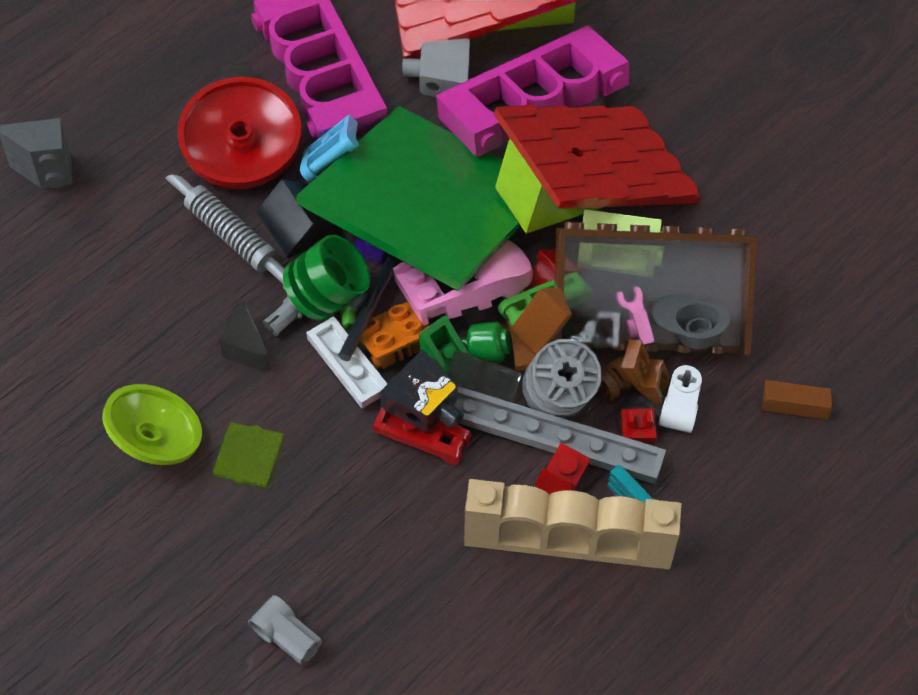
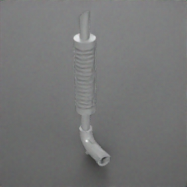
(241, 240)

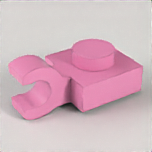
(638, 325)

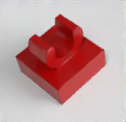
(639, 425)

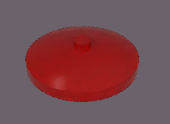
(240, 132)

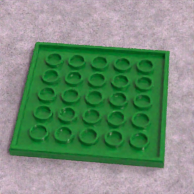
(417, 198)

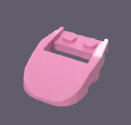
(502, 275)

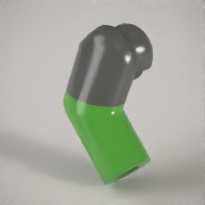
(349, 311)

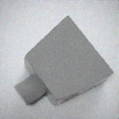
(441, 65)

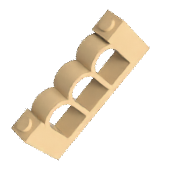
(571, 524)

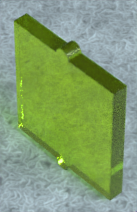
(248, 454)

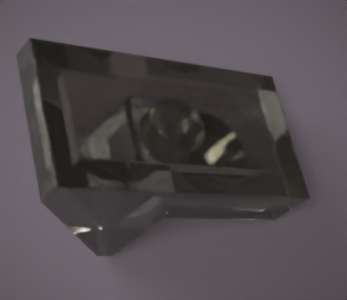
(594, 326)

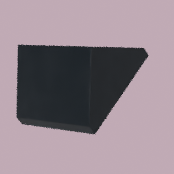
(290, 223)

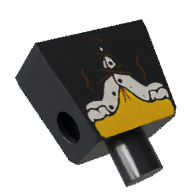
(422, 395)

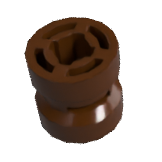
(613, 380)

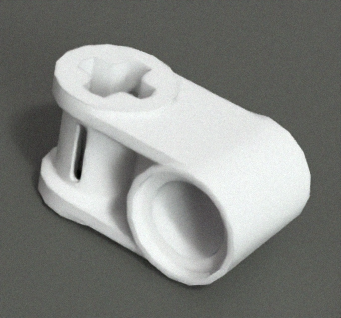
(681, 402)

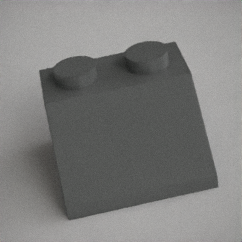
(38, 152)

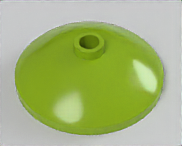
(152, 424)

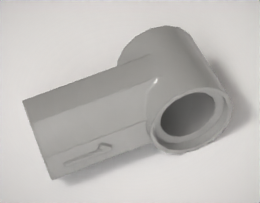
(278, 624)

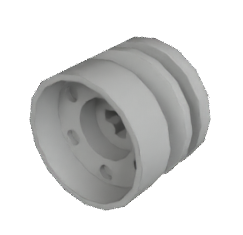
(554, 394)

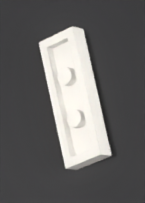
(356, 375)

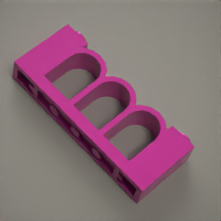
(282, 17)
(600, 64)

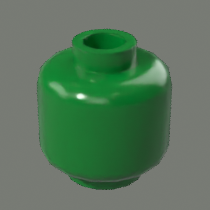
(488, 341)

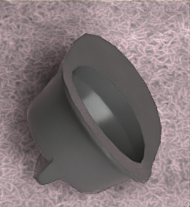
(693, 320)

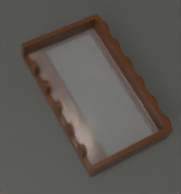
(698, 265)

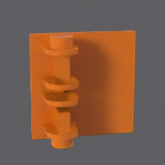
(391, 333)

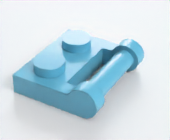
(329, 148)

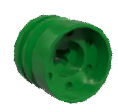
(326, 277)

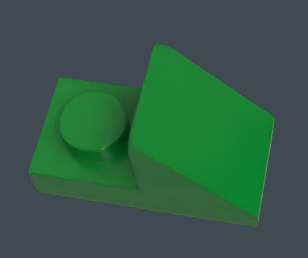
(440, 342)

